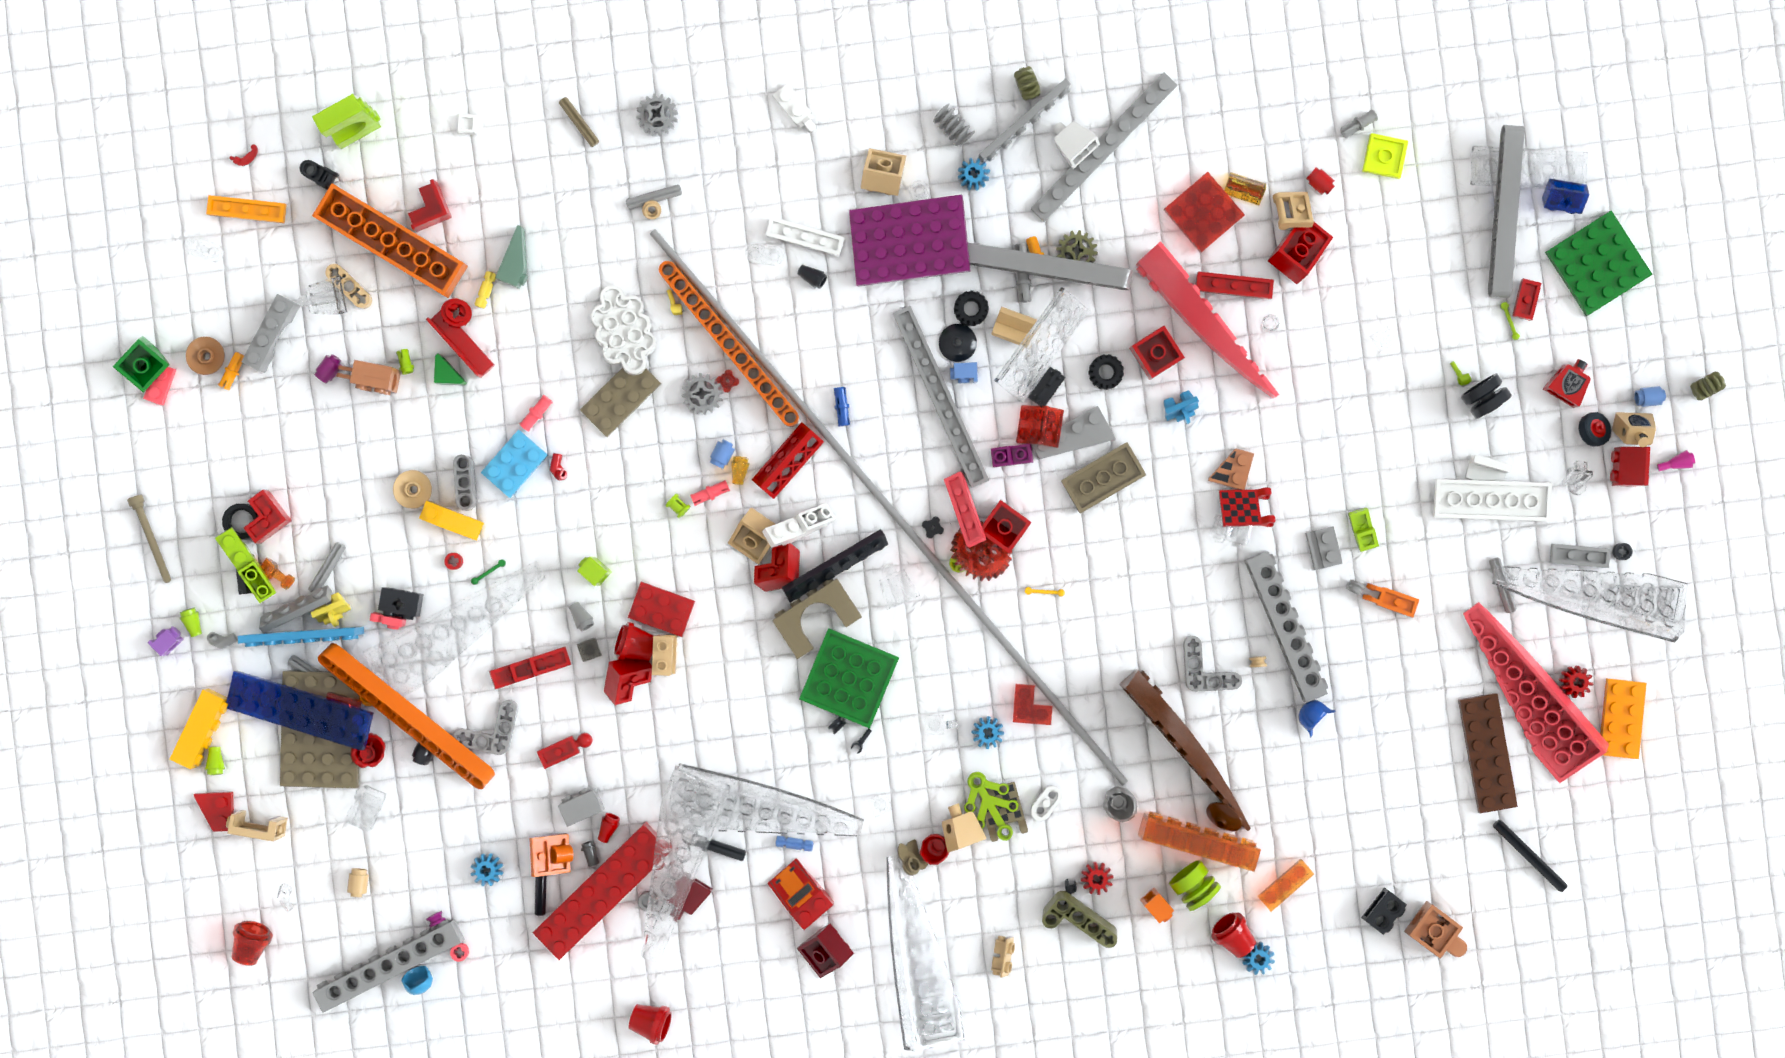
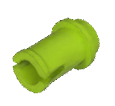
(405, 363)

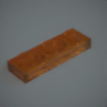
(1285, 885)

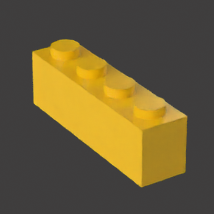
(199, 729)

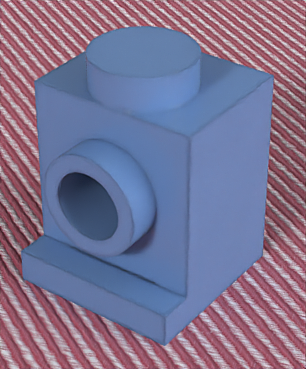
(964, 372)

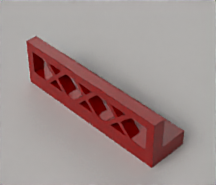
(785, 457)

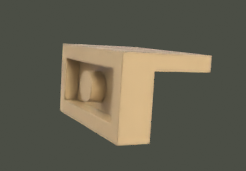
(1012, 325)

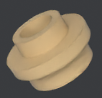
(651, 215)

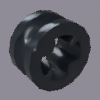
(1626, 547)
(837, 725)

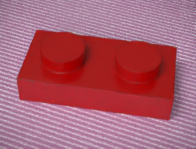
(1526, 299)

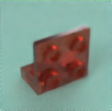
(1040, 425)

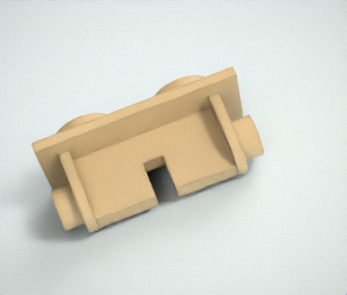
(1005, 949)

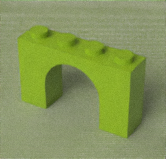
(347, 120)

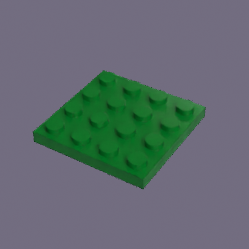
(1598, 263)
(849, 678)

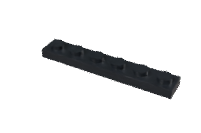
(835, 565)

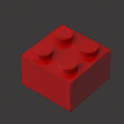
(1156, 352)

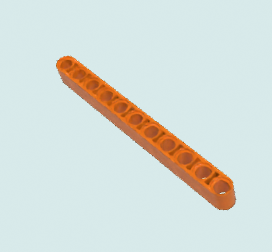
(722, 337)
(406, 716)

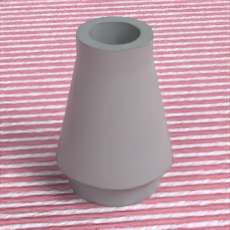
(581, 617)

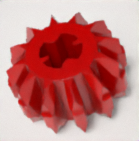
(1580, 674)
(1094, 884)

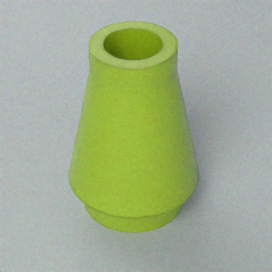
(191, 621)
(214, 761)

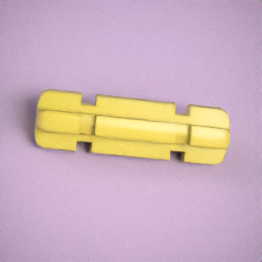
(485, 289)

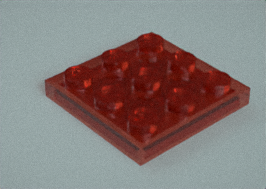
(1204, 212)

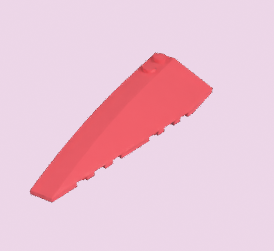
(1172, 283)

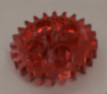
(970, 560)

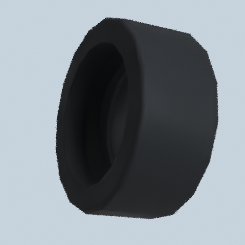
(226, 519)

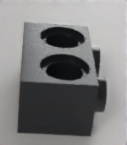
(1379, 908)

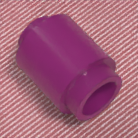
(328, 368)

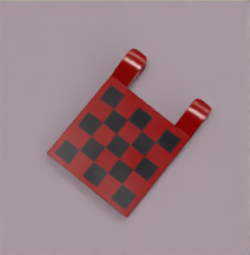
(1243, 508)

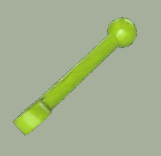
(1504, 306)

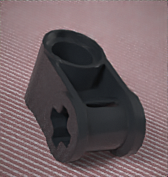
(321, 176)

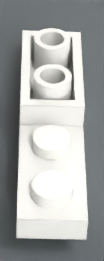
(799, 526)

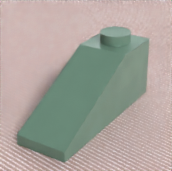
(514, 264)

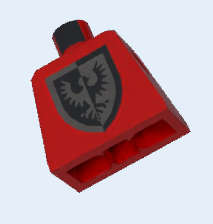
(1569, 383)

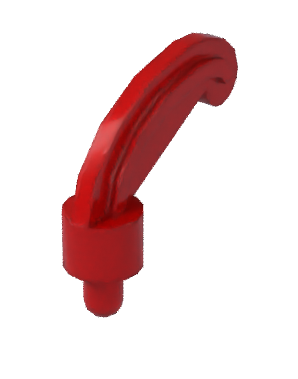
(247, 159)

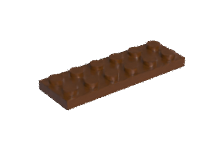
(1487, 753)

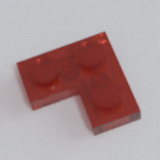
(1026, 711)

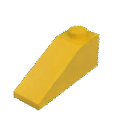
(451, 520)

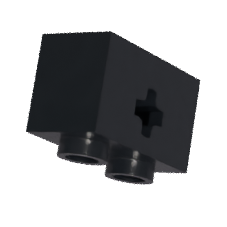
(411, 600)

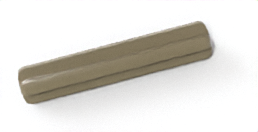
(578, 121)

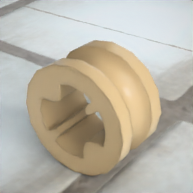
(1257, 661)

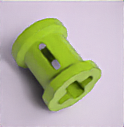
(678, 506)

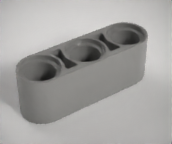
(459, 474)

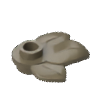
(910, 858)

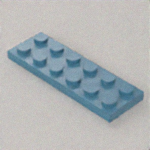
(296, 636)

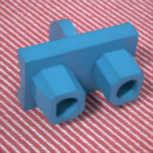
(1182, 410)

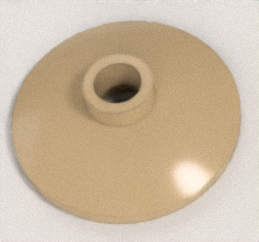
(403, 485)

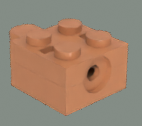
(369, 375)
(1438, 933)

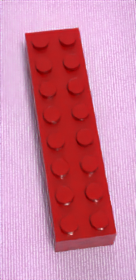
(599, 893)

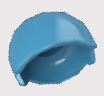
(417, 980)

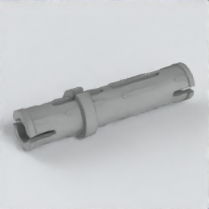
(1023, 279)

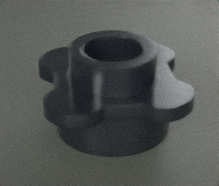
(934, 522)

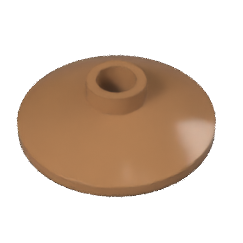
(196, 355)

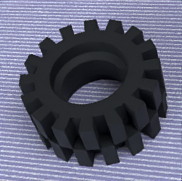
(975, 297)
(1106, 360)

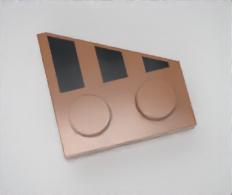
(1234, 470)

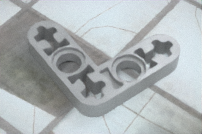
(1204, 677)
(492, 739)

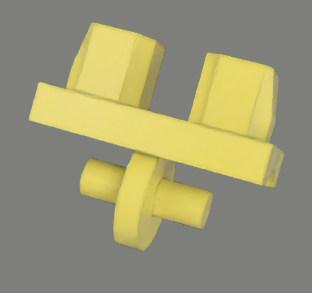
(331, 612)

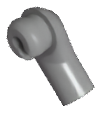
(220, 641)

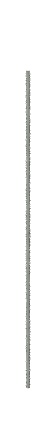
(889, 508)

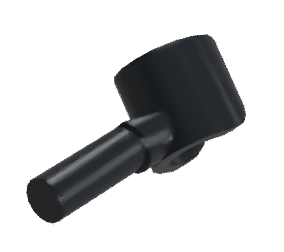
(860, 742)
(1070, 888)

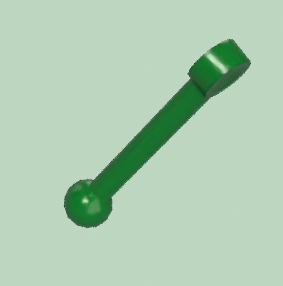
(501, 563)

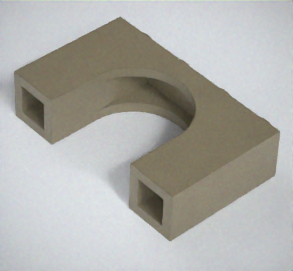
(790, 621)

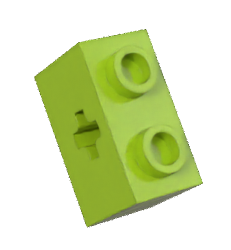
(593, 570)

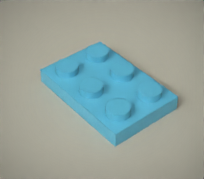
(514, 463)

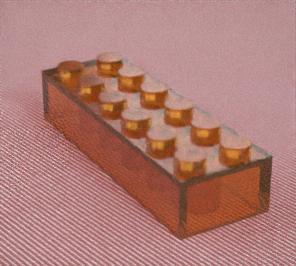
(1200, 842)

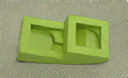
(1363, 529)

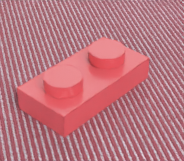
(159, 389)

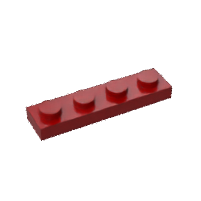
(1235, 285)

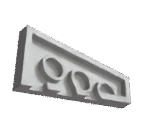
(1079, 433)

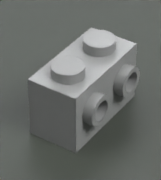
(580, 807)

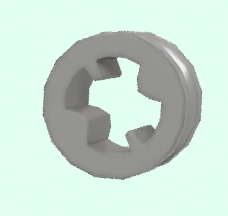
(1355, 587)

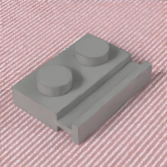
(1324, 548)

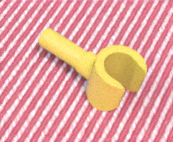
(675, 308)

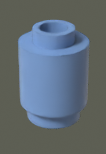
(1649, 396)
(722, 453)

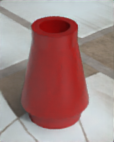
(608, 826)

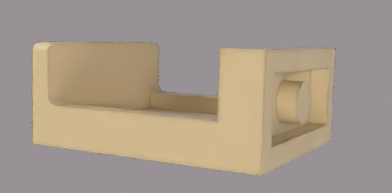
(664, 655)
(274, 831)

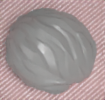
(1120, 804)

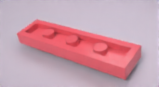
(965, 509)

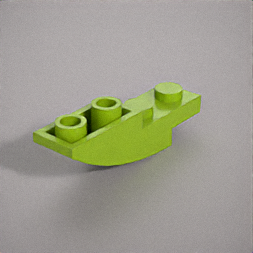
(246, 564)

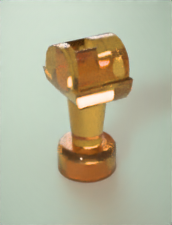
(271, 570)

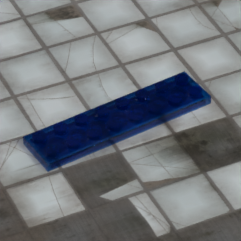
(299, 710)

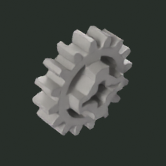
(653, 121)
(702, 402)

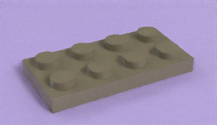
(619, 399)
(1103, 477)

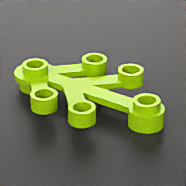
(989, 802)

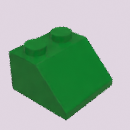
(141, 364)

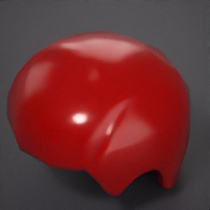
(934, 849)

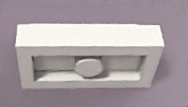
(1486, 469)

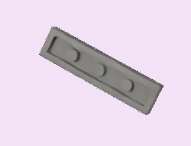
(295, 609)

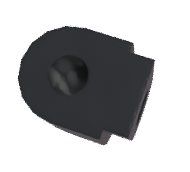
(421, 755)

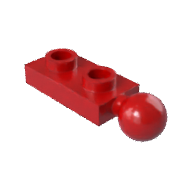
(563, 749)

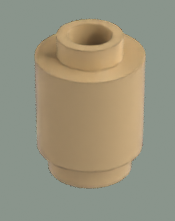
(357, 882)

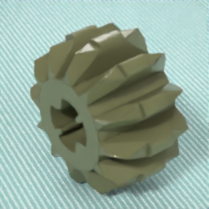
(1027, 83)
(1708, 386)

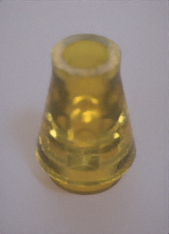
(739, 469)

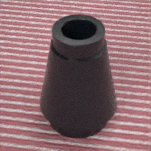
(813, 276)

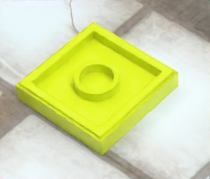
(1385, 156)

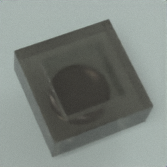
(589, 649)

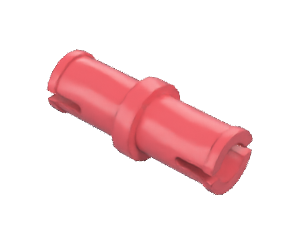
(536, 413)
(710, 492)

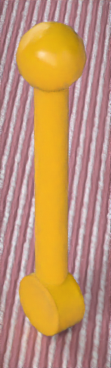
(1060, 592)

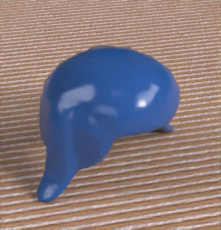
(1312, 713)

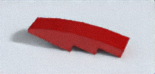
(530, 668)

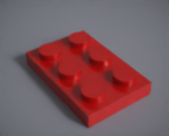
(661, 609)

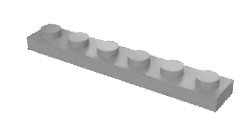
(1032, 116)

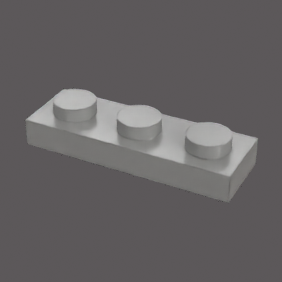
(1580, 555)

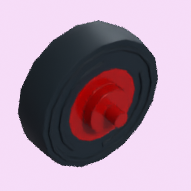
(1595, 429)

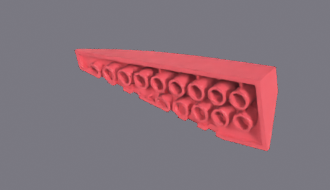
(1550, 720)

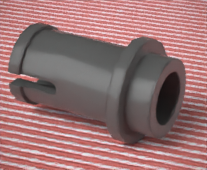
(590, 853)

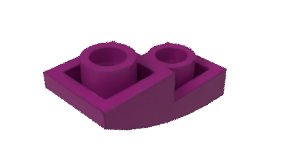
(1012, 455)

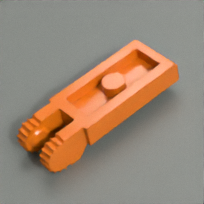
(1393, 600)

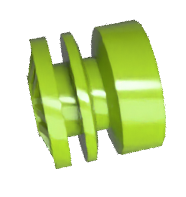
(1197, 888)

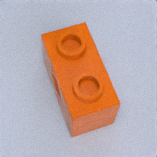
(1157, 906)

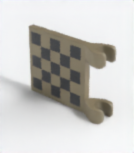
(1006, 815)

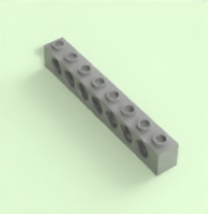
(1284, 638)
(328, 999)

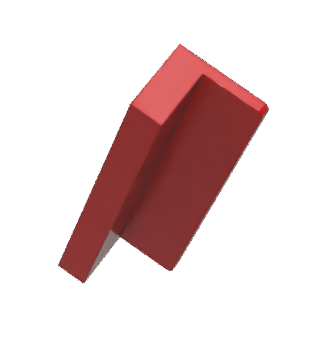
(462, 345)

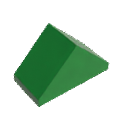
(445, 373)

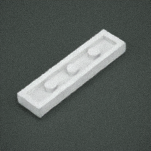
(805, 236)

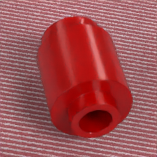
(1321, 181)

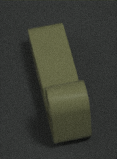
(1082, 922)

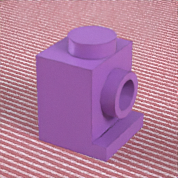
(166, 641)

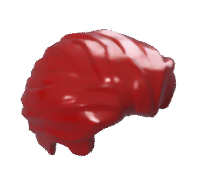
(372, 754)

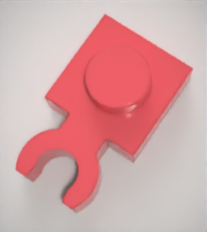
(392, 622)

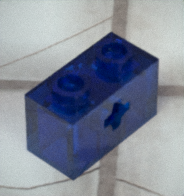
(1565, 196)

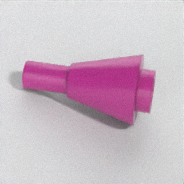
(1681, 461)

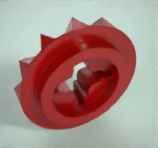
(452, 305)

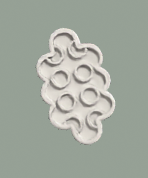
(623, 330)

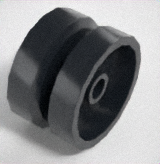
(1487, 397)

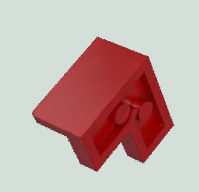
(434, 210)
(270, 519)
(781, 570)
(623, 676)

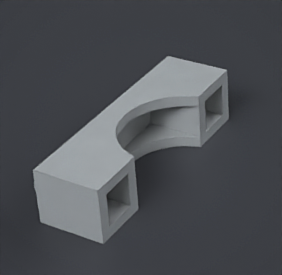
(262, 346)

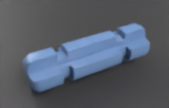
(794, 843)

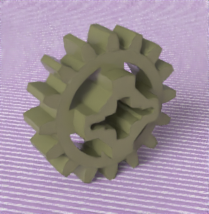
(1085, 252)

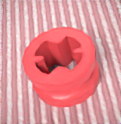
(464, 948)

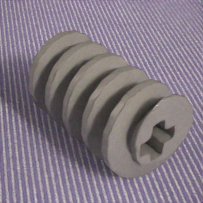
(953, 126)

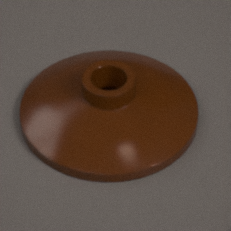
(1224, 816)

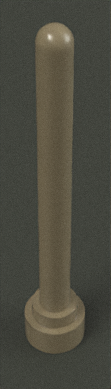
(137, 504)

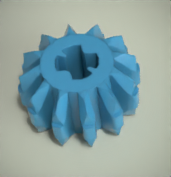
(977, 169)
(981, 734)
(485, 876)
(1265, 960)

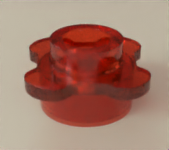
(722, 380)

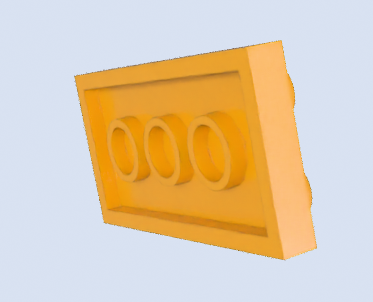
(1623, 717)

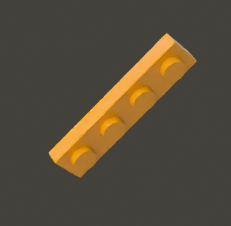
(246, 209)

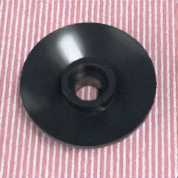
(952, 351)

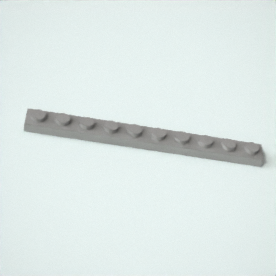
(1108, 143)
(940, 396)

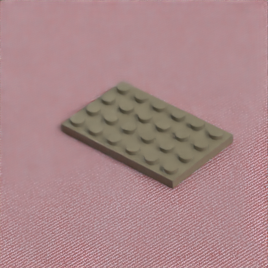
(310, 759)

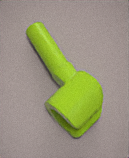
(1462, 379)

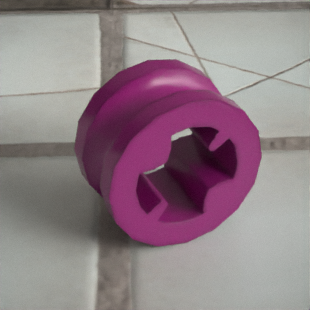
(435, 919)

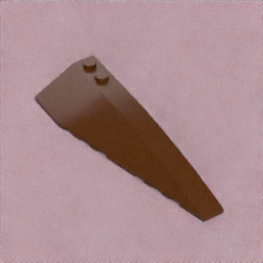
(1179, 736)

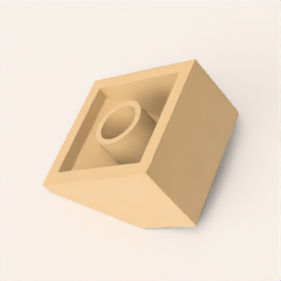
(883, 172)
(749, 536)

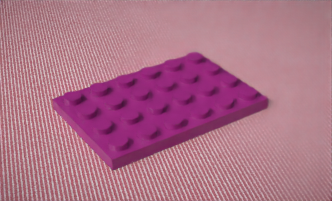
(909, 240)

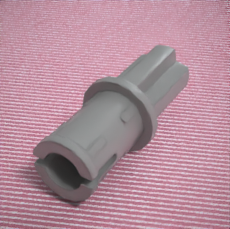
(1359, 123)

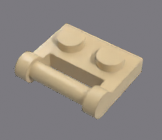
(1299, 209)

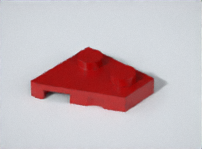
(216, 808)

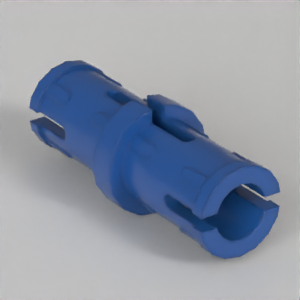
(841, 406)

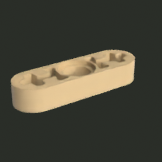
(355, 300)

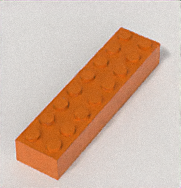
(390, 240)

